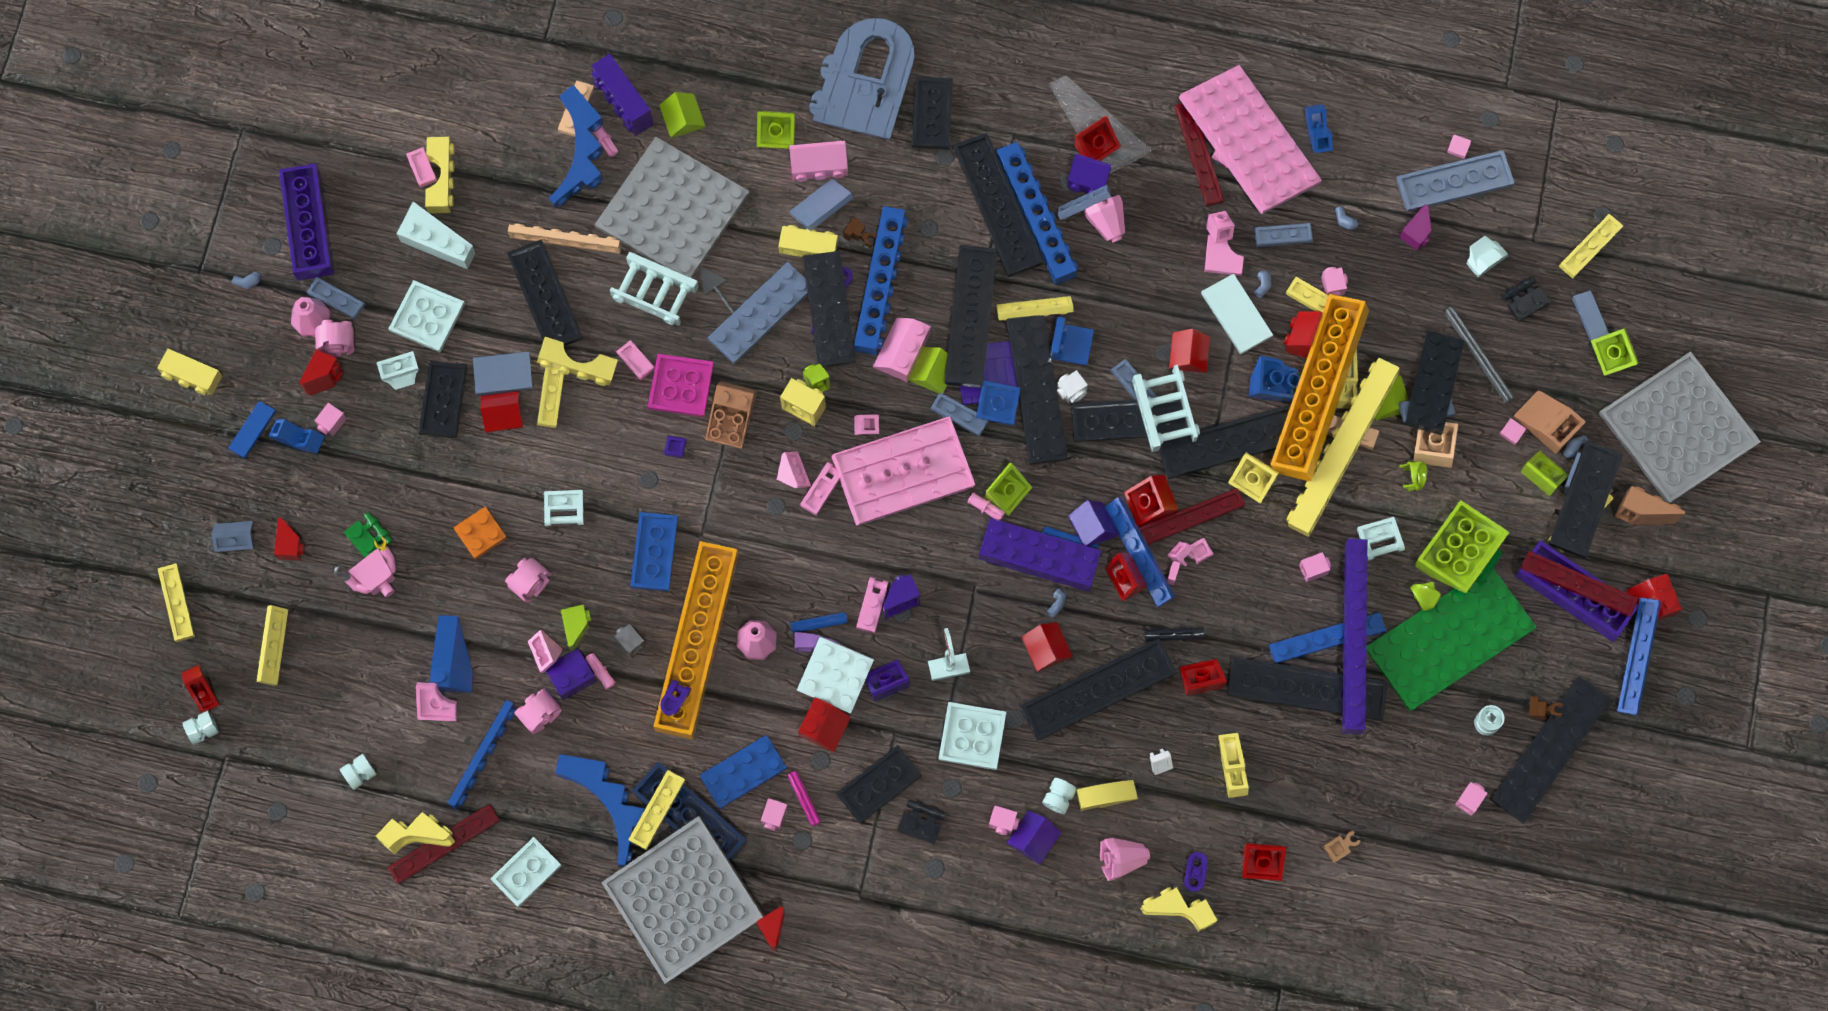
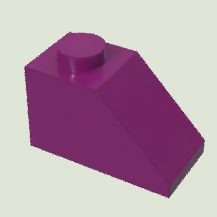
(1418, 229)

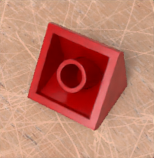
(1097, 140)
(1189, 351)
(501, 411)
(1125, 576)
(1046, 646)
(1202, 677)
(1263, 861)
(771, 927)

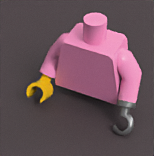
(372, 573)

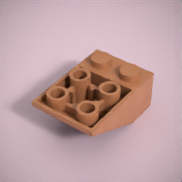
(730, 414)
(1549, 421)
(1645, 509)

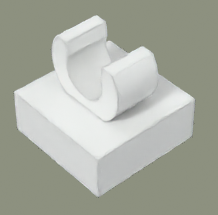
(1161, 762)

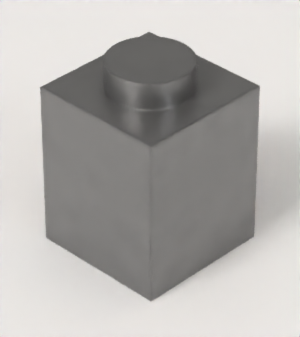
(629, 639)

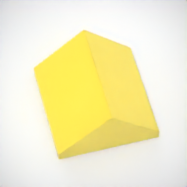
(1253, 477)

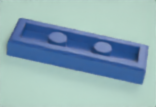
(252, 430)

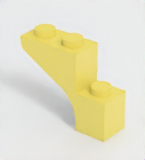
(422, 830)
(1172, 904)

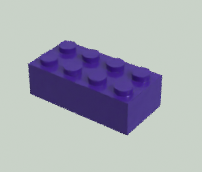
(622, 95)

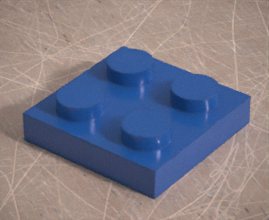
(998, 403)

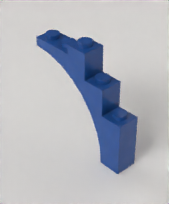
(586, 147)
(592, 775)

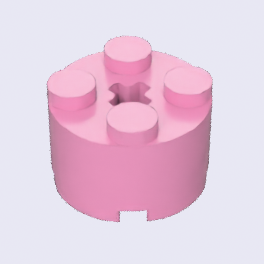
(335, 338)
(528, 579)
(538, 711)

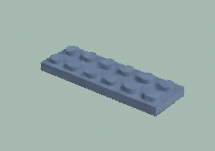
(1455, 181)
(760, 313)

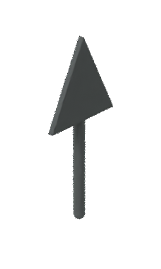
(710, 282)

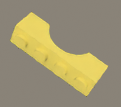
(439, 196)
(599, 370)

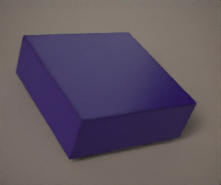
(675, 447)

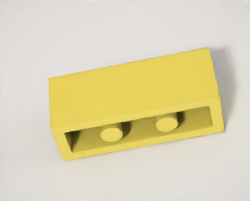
(806, 242)
(189, 372)

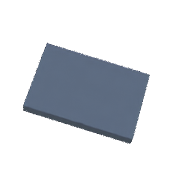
(821, 204)
(502, 373)

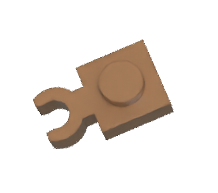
(1339, 848)

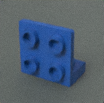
(1071, 343)

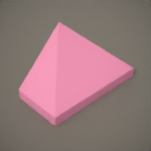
(792, 471)
(544, 650)

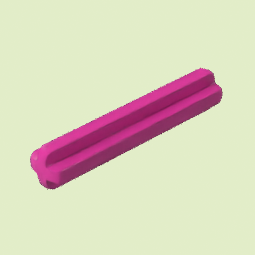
(804, 798)

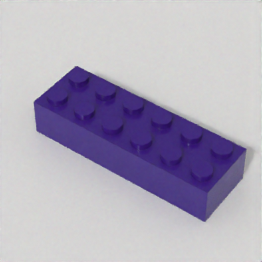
(306, 222)
(1039, 555)
(1600, 618)

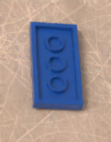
(654, 551)
(743, 772)

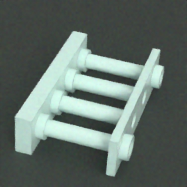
(669, 278)
(1151, 421)

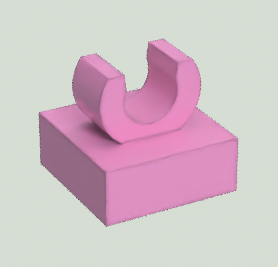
(1179, 552)

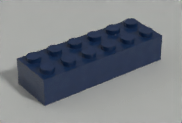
(688, 807)

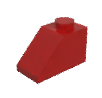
(287, 543)
(200, 689)

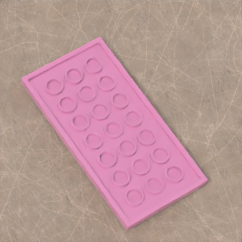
(1250, 139)

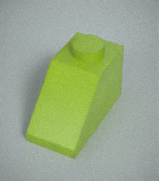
(816, 377)
(575, 624)

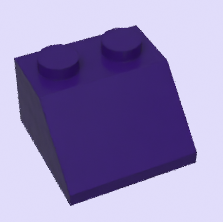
(1088, 174)
(901, 597)
(570, 674)

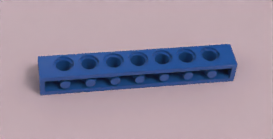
(889, 218)
(1058, 272)

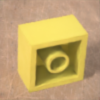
(803, 401)

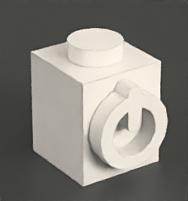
(1072, 387)

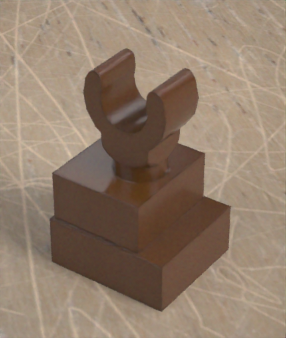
(856, 231)
(1539, 710)

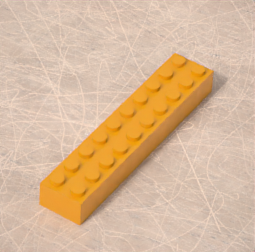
(1320, 387)
(698, 635)

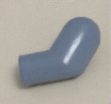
(1345, 221)
(247, 282)
(1266, 284)
(1573, 446)
(1058, 604)

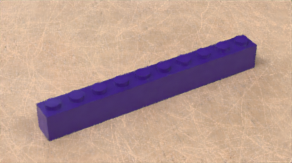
(1355, 637)

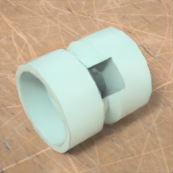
(1489, 720)
(199, 728)
(358, 771)
(1060, 794)

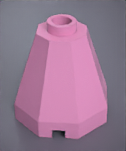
(1107, 218)
(308, 314)
(756, 640)
(1122, 857)

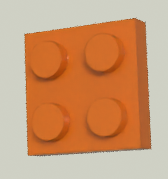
(480, 533)

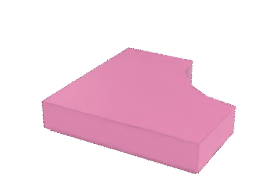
(1222, 259)
(433, 705)

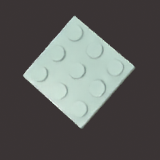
(426, 316)
(835, 674)
(972, 736)

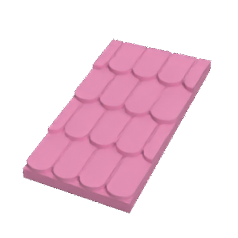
(903, 471)

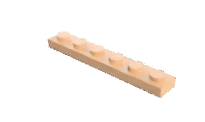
(570, 239)

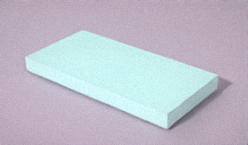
(1237, 314)

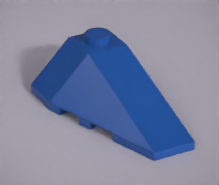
(1273, 380)
(450, 658)

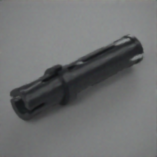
(1153, 634)

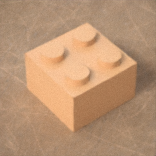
(1435, 448)

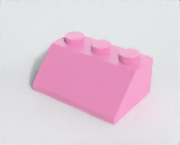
(818, 161)
(902, 347)

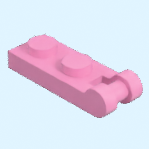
(821, 489)
(872, 605)

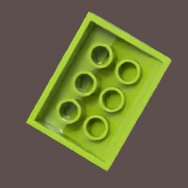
(1461, 548)

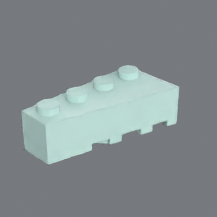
(433, 237)

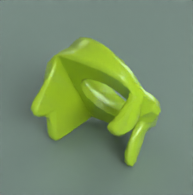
(1417, 468)
(1425, 595)

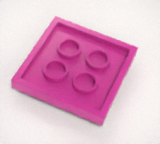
(680, 385)

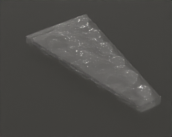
(1085, 111)

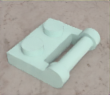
(563, 501)
(1379, 532)

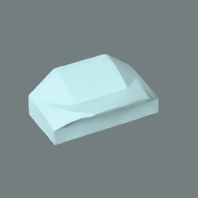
(1485, 255)
(399, 370)

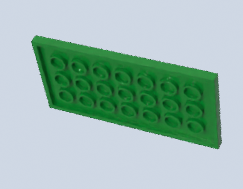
(1449, 640)

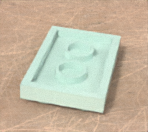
(526, 872)

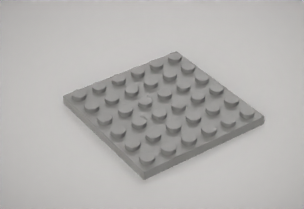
(672, 208)
(1679, 427)
(682, 899)

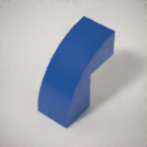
(1317, 128)
(296, 437)

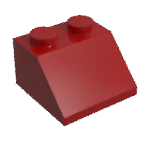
(1303, 333)
(321, 373)
(1151, 500)
(1659, 589)
(824, 725)

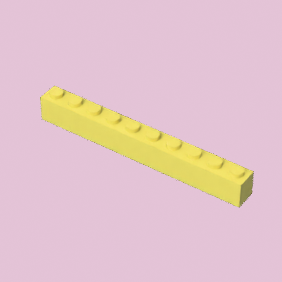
(1344, 446)

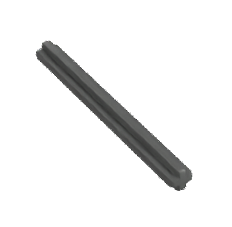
(1479, 355)

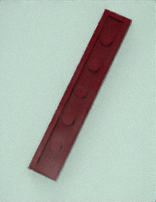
(1199, 157)
(1192, 516)
(1579, 583)
(430, 853)

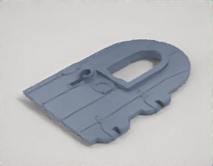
(851, 98)

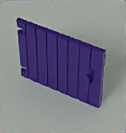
(997, 369)

